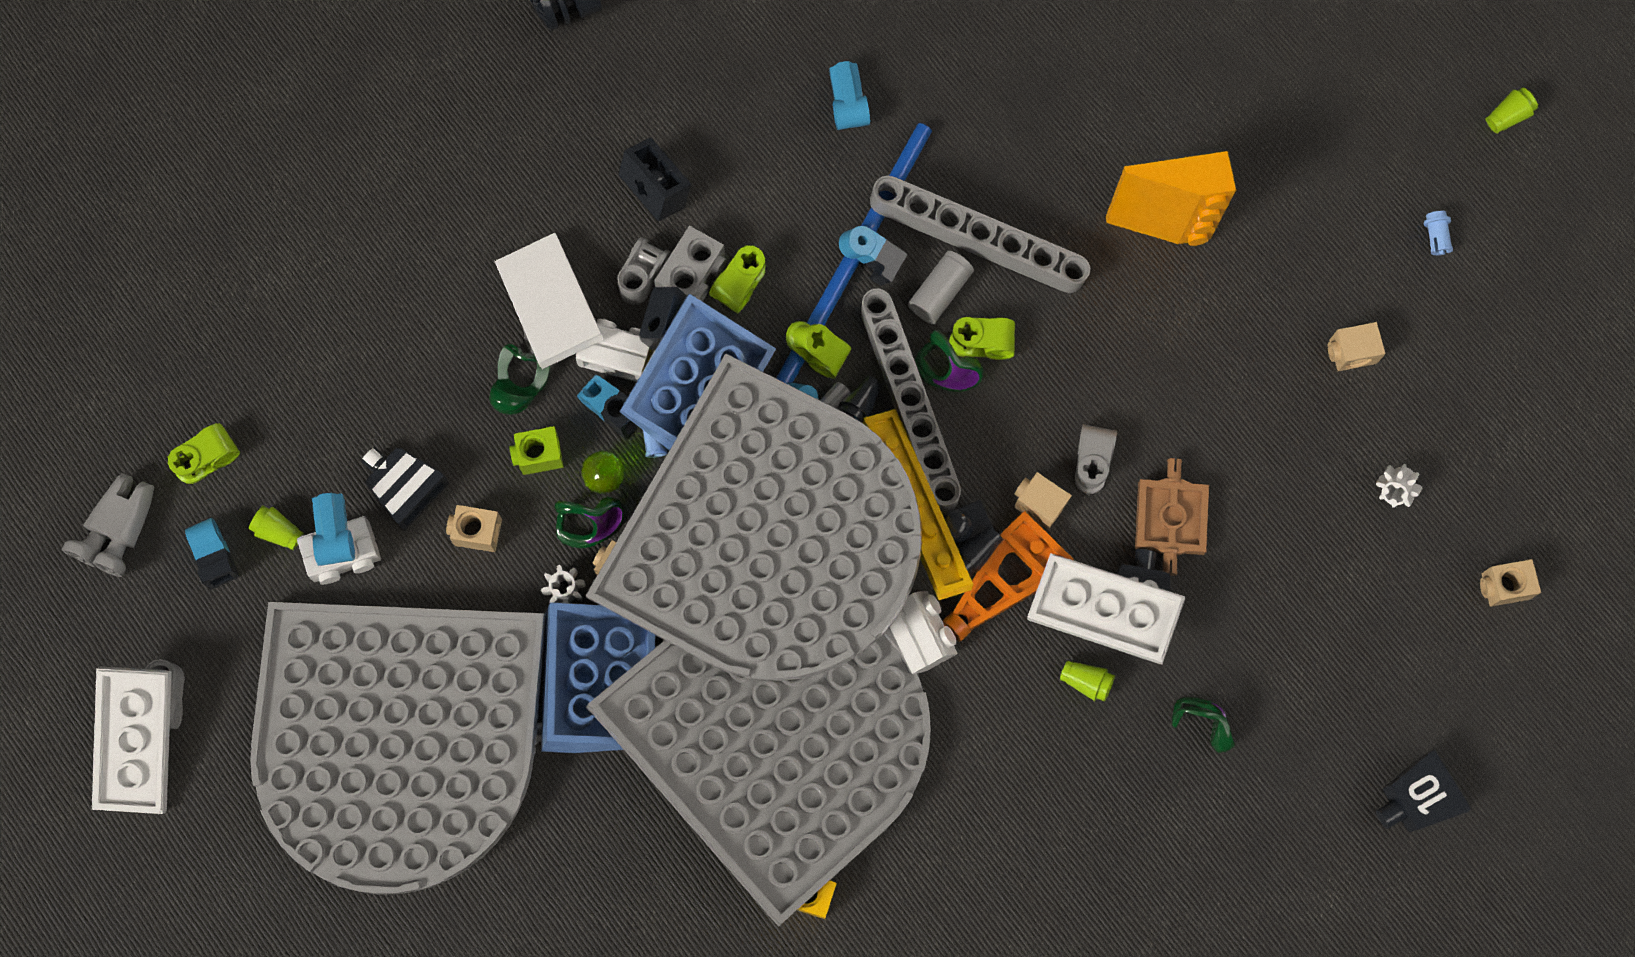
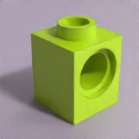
(548, 460)

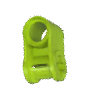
(736, 283)
(988, 338)
(818, 347)
(206, 452)

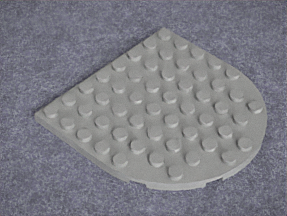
(768, 534)
(394, 737)
(776, 771)

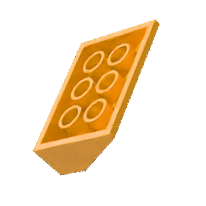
(1174, 198)

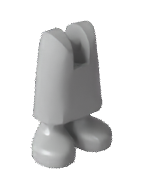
(114, 520)

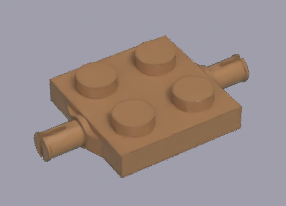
(1172, 516)

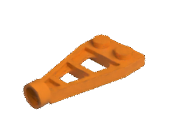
(1033, 547)

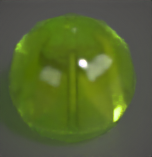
(602, 472)

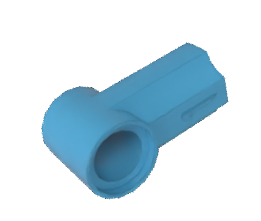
(849, 104)
(332, 539)

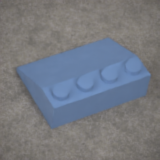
(685, 366)
(582, 657)

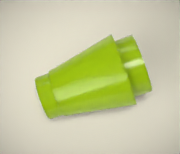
(1512, 110)
(275, 528)
(1088, 679)

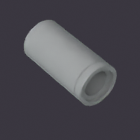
(940, 287)

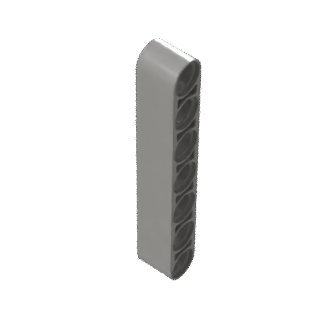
(996, 233)
(909, 384)

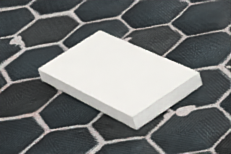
(548, 300)
(1106, 608)
(131, 740)

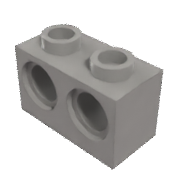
(683, 265)

